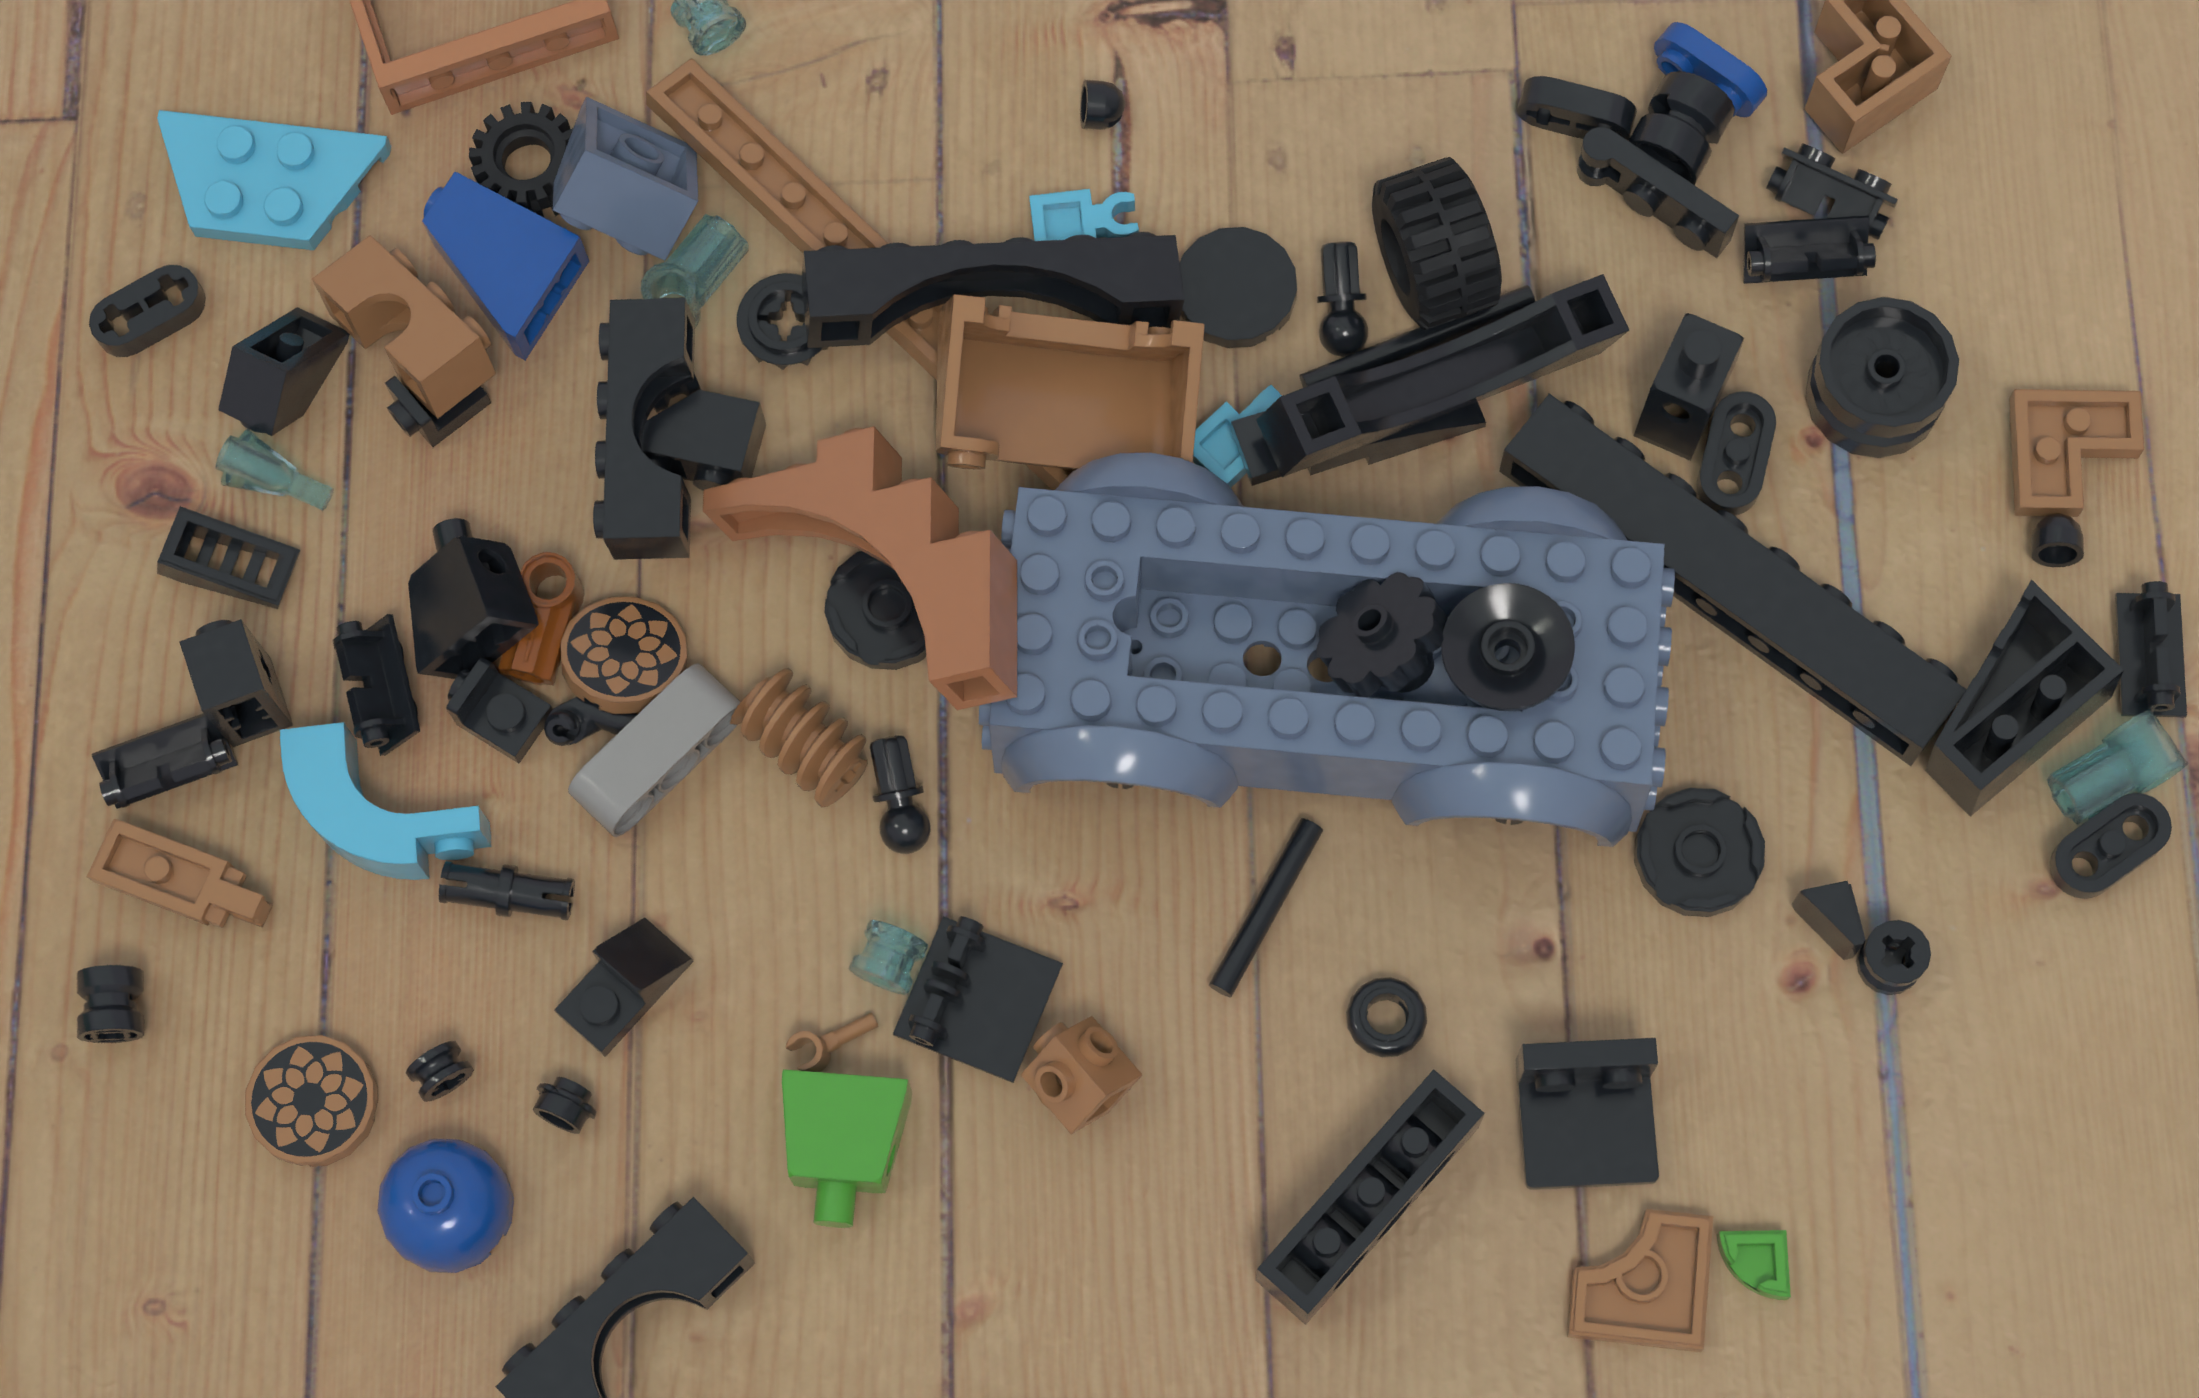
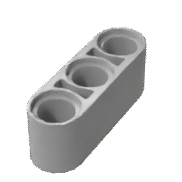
(655, 750)

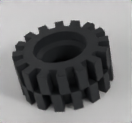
(513, 133)

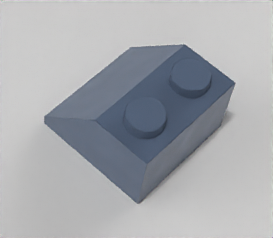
(626, 180)

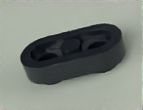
(1734, 456)
(2108, 848)

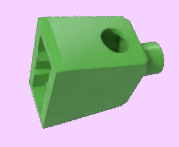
(842, 1137)

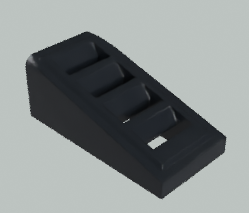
(213, 531)

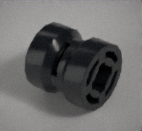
(110, 1009)

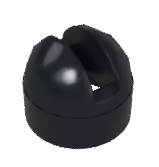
(1100, 105)
(2057, 541)

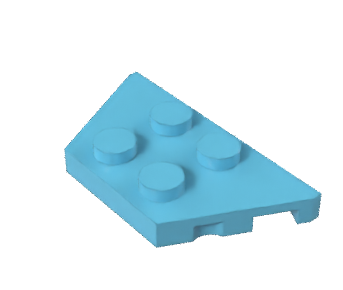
(265, 177)

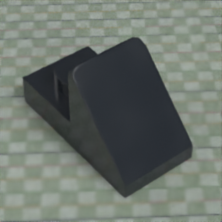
(623, 985)

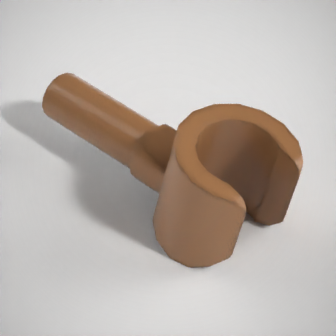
(830, 1041)

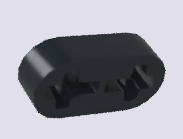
(1574, 108)
(147, 311)

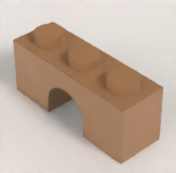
(378, 294)

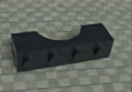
(647, 356)
(683, 1261)

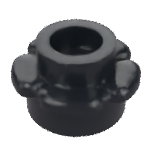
(564, 1104)

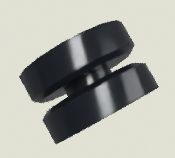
(1881, 377)

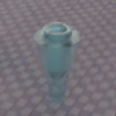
(257, 467)

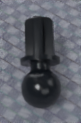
(1343, 328)
(904, 825)

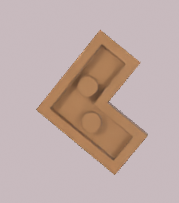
(2057, 430)

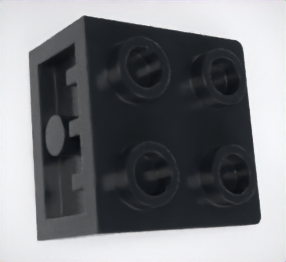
(1587, 1113)

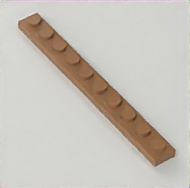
(784, 192)

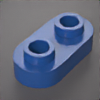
(1692, 52)

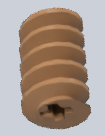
(801, 737)

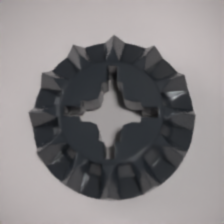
(765, 304)

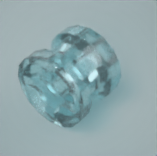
(710, 24)
(888, 957)

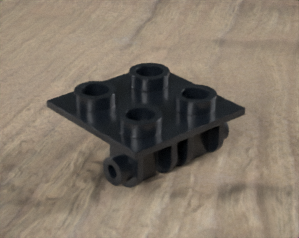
(978, 998)

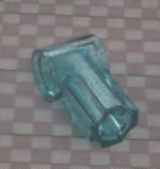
(697, 264)
(2129, 760)

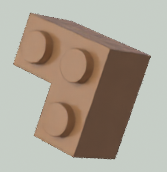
(1881, 70)

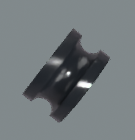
(439, 1071)

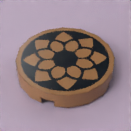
(622, 653)
(311, 1101)

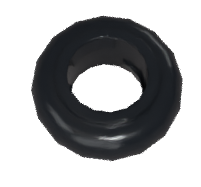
(1391, 1044)

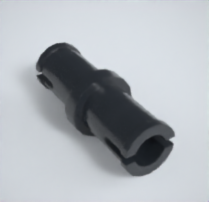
(506, 890)

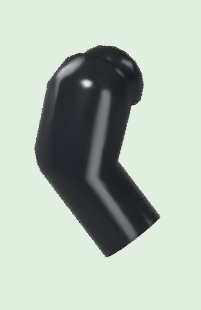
(580, 719)

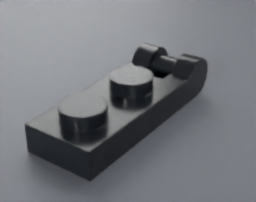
(1656, 191)

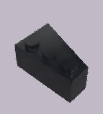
(2022, 702)

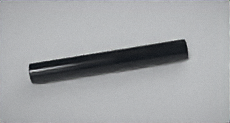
(1266, 907)

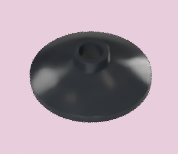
(1515, 618)

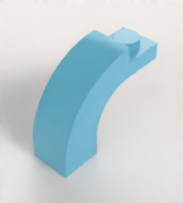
(326, 787)

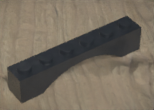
(866, 291)
(1387, 399)

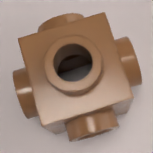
(1080, 1073)

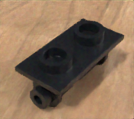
(1812, 179)
(1807, 249)
(2151, 652)
(384, 709)
(162, 761)

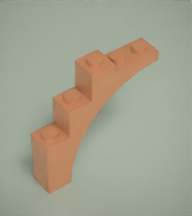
(857, 498)

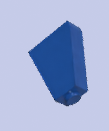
(505, 258)

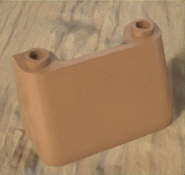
(1061, 387)

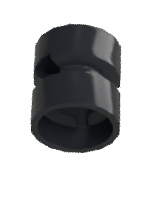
(1682, 122)

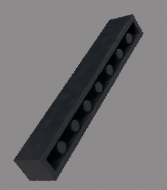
(1741, 584)

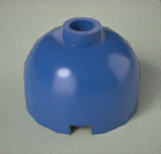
(445, 1205)

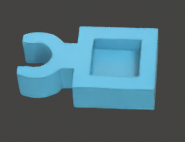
(1072, 213)

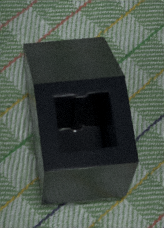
(706, 438)

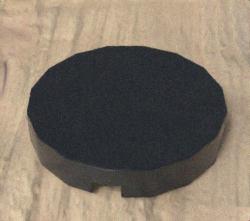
(1238, 286)
(873, 615)
(1699, 852)

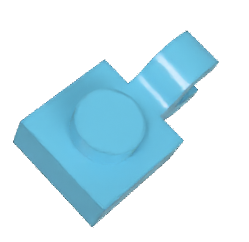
(1214, 441)

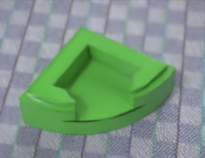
(1758, 1260)

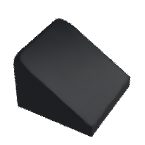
(1833, 916)

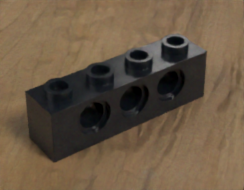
(1369, 1196)

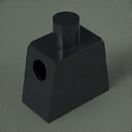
(1691, 378)
(466, 602)

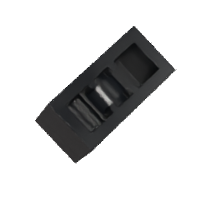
(235, 682)

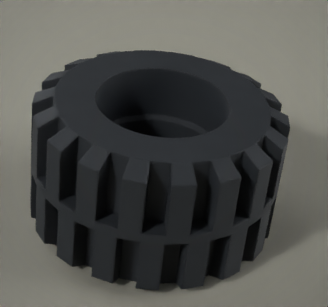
(1437, 243)

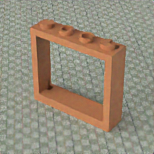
(482, 55)

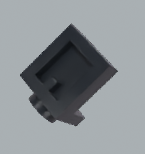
(415, 417)
(497, 709)

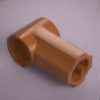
(538, 654)

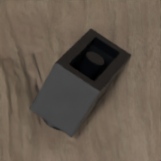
(280, 370)

